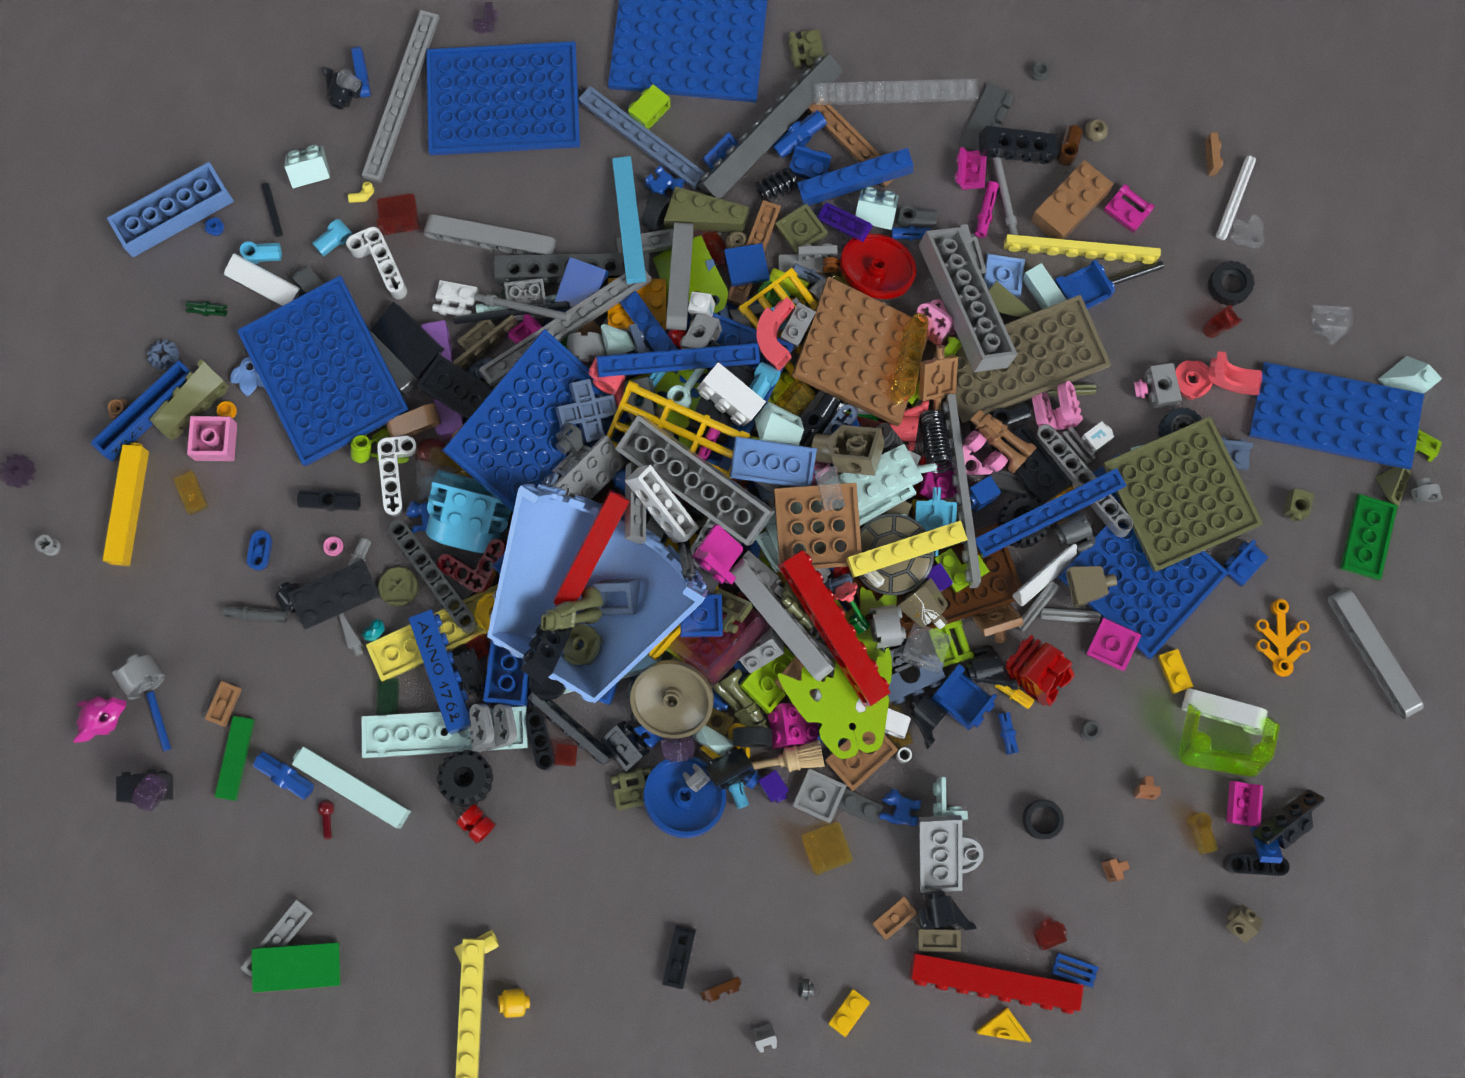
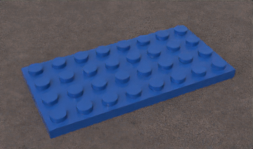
(1337, 415)

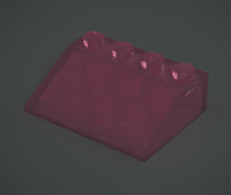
(719, 654)

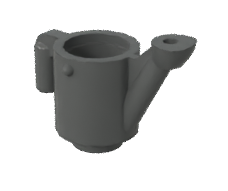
(1074, 529)

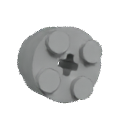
(586, 347)
(886, 626)
(138, 676)

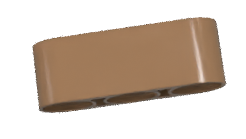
(414, 421)

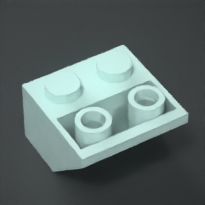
(307, 166)
(877, 207)
(778, 425)

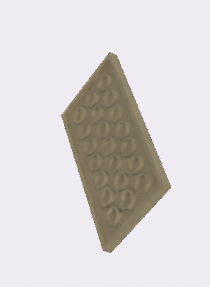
(1050, 349)

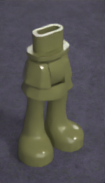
(565, 616)
(745, 709)

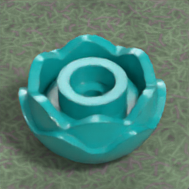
(374, 630)

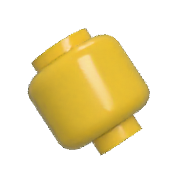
(513, 1003)

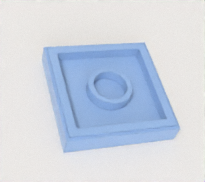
(1006, 271)

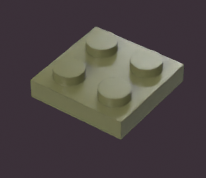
(801, 228)

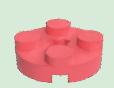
(1200, 371)

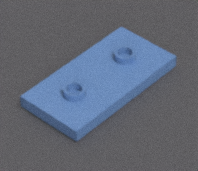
(772, 462)

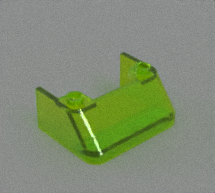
(1197, 751)

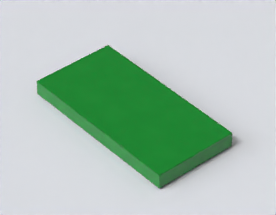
(1368, 537)
(296, 967)

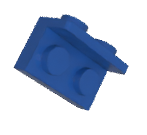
(809, 163)
(1245, 562)

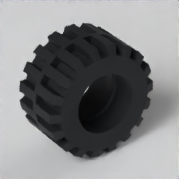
(1025, 505)

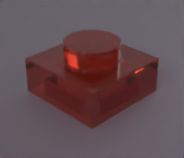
(480, 645)
(566, 755)

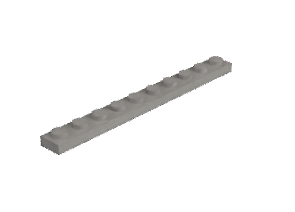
(400, 96)
(560, 329)
(962, 496)

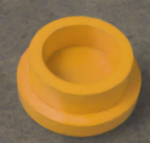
(226, 409)

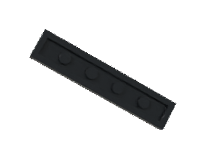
(572, 728)

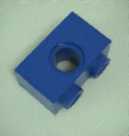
(983, 494)

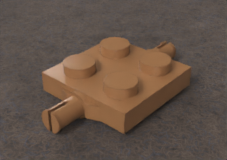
(938, 377)

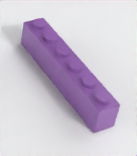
(449, 419)

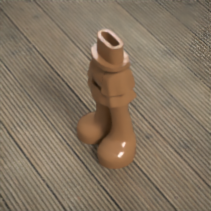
(993, 431)

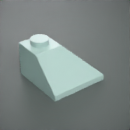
(1410, 375)

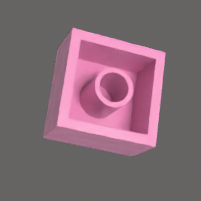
(212, 438)

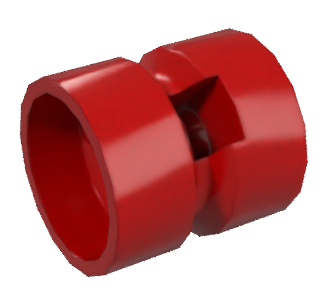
(475, 823)

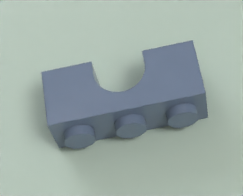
(901, 689)

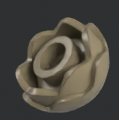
(1096, 135)
(736, 236)

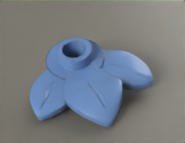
(246, 378)

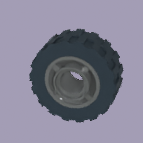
(1177, 418)

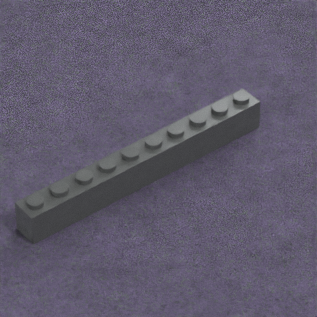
(769, 128)

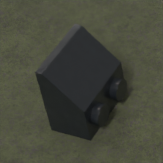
(729, 768)

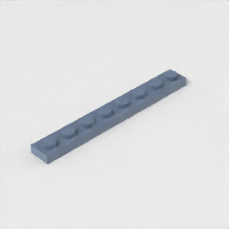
(641, 137)

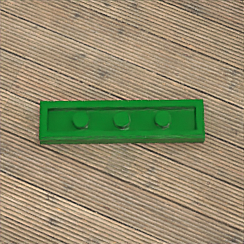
(234, 758)

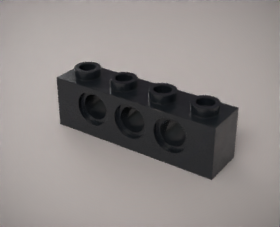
(1032, 145)
(544, 652)

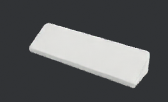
(261, 280)
(1045, 575)

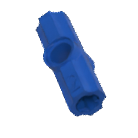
(799, 133)
(283, 775)

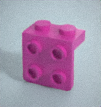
(718, 554)
(790, 727)

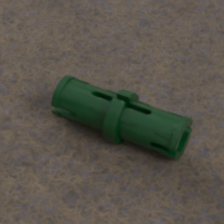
(206, 308)

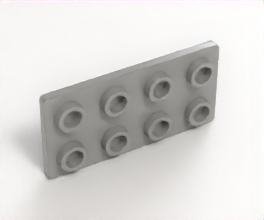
(589, 469)

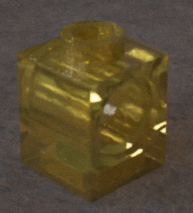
(727, 722)

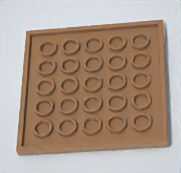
(854, 350)

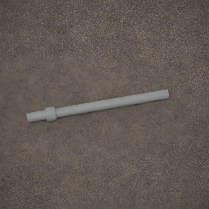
(1010, 219)
(493, 300)

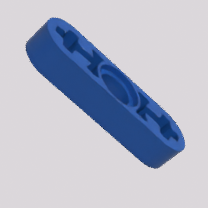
(360, 70)

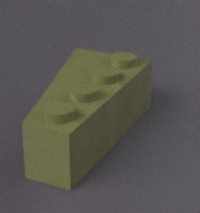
(705, 212)

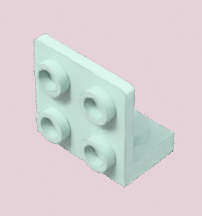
(939, 808)

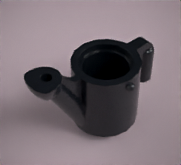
(338, 96)
(988, 668)
(927, 716)
(942, 912)

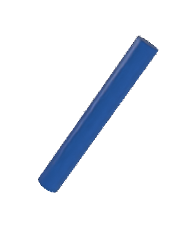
(158, 721)

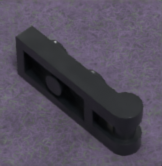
(678, 958)

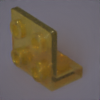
(826, 848)

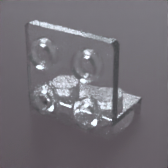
(926, 648)

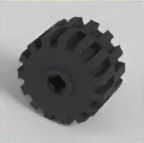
(460, 765)

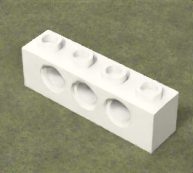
(662, 504)

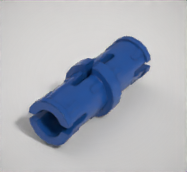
(908, 233)
(1008, 733)

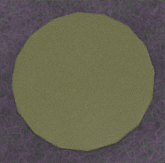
(398, 586)

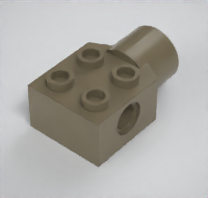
(851, 449)

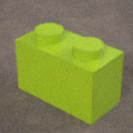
(649, 106)

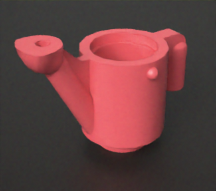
(610, 385)
(908, 428)

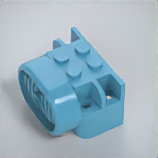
(464, 513)

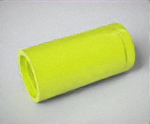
(775, 274)

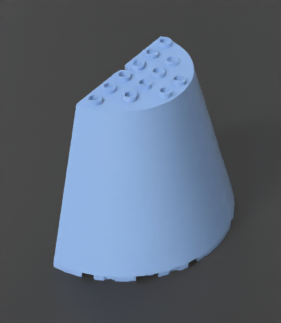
(538, 553)

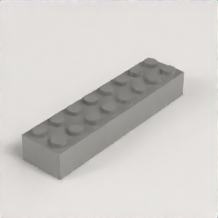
(967, 299)
(696, 480)

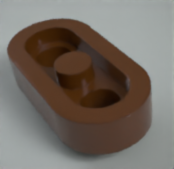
(729, 986)

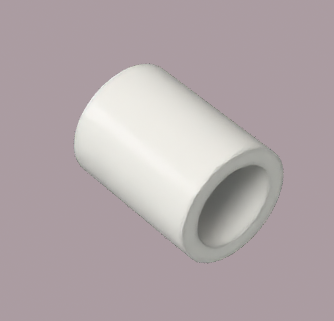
(908, 751)

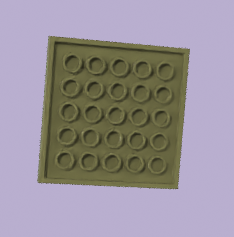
(1183, 494)

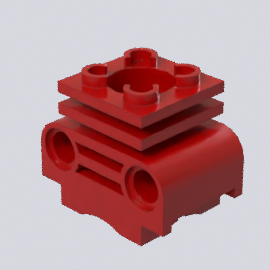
(1040, 670)

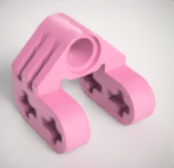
(940, 322)
(1062, 417)
(993, 462)

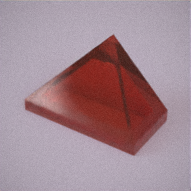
(715, 247)

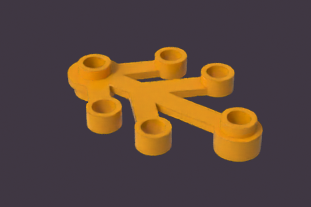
(1281, 641)

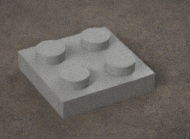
(819, 796)

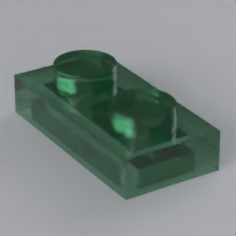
(387, 697)

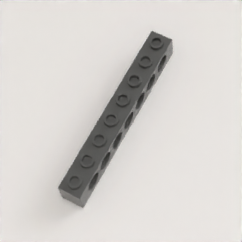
(544, 263)

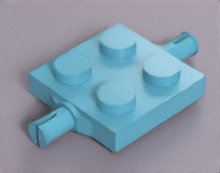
(935, 512)

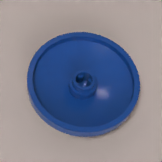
(676, 806)

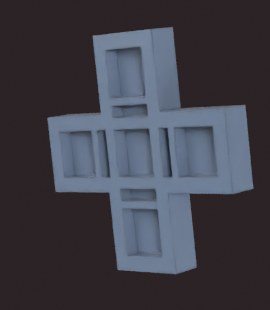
(586, 410)

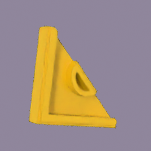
(1004, 1026)

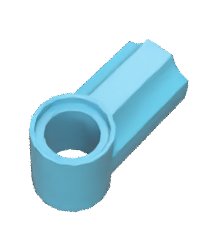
(336, 234)
(262, 252)
(764, 378)

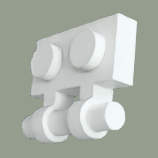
(456, 294)

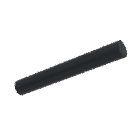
(272, 209)
(1137, 273)

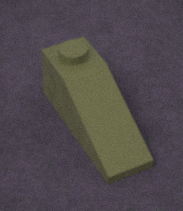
(1007, 302)

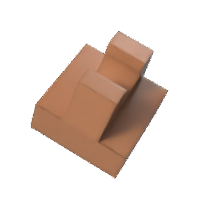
(1147, 789)
(1114, 869)

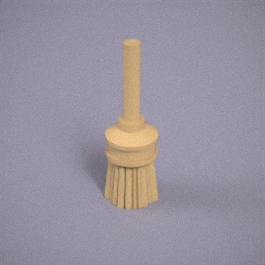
(795, 758)

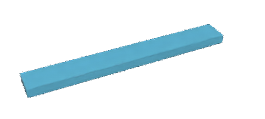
(629, 220)

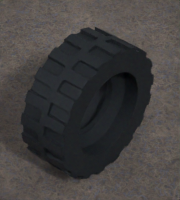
(1231, 268)

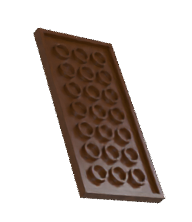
(993, 592)

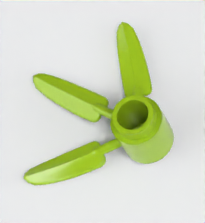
(361, 447)

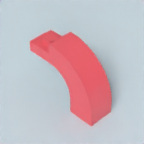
(767, 331)
(1233, 377)

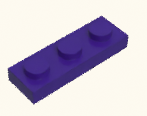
(844, 222)

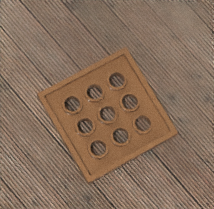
(805, 496)

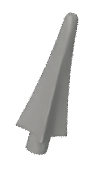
(352, 639)

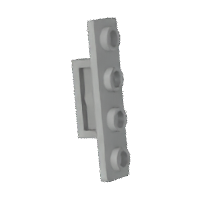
(809, 257)

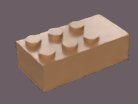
(1072, 201)

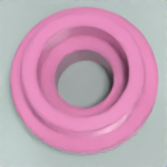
(1140, 388)
(333, 540)

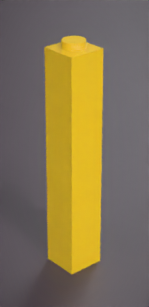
(126, 505)

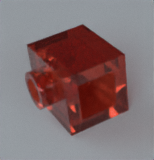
(1049, 934)

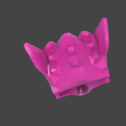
(98, 717)

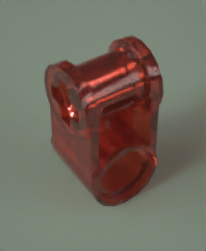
(1224, 321)

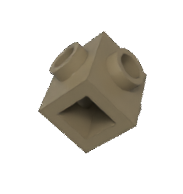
(1243, 922)

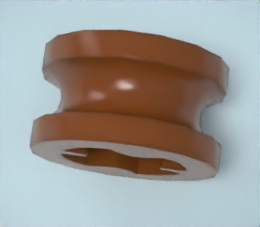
(831, 265)

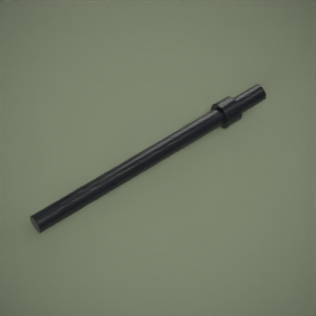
(507, 312)

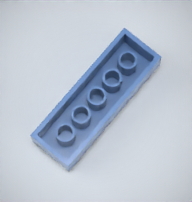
(170, 209)

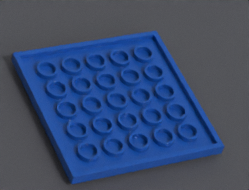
(1145, 599)

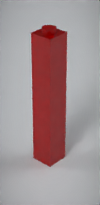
(591, 548)

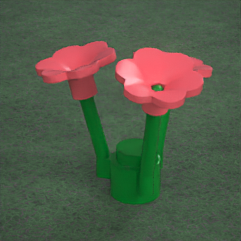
(846, 593)

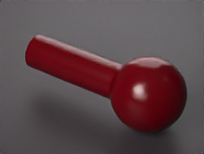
(325, 809)

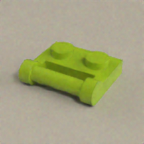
(952, 655)

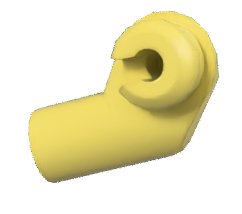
(363, 195)

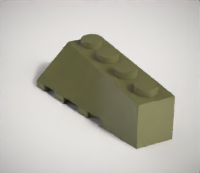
(189, 400)

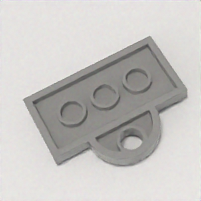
(944, 853)

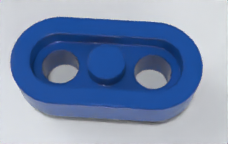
(259, 551)

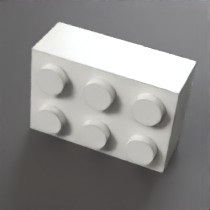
(730, 395)

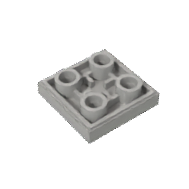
(526, 291)

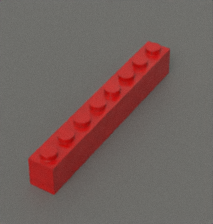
(834, 628)
(996, 982)

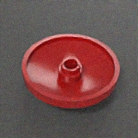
(878, 266)

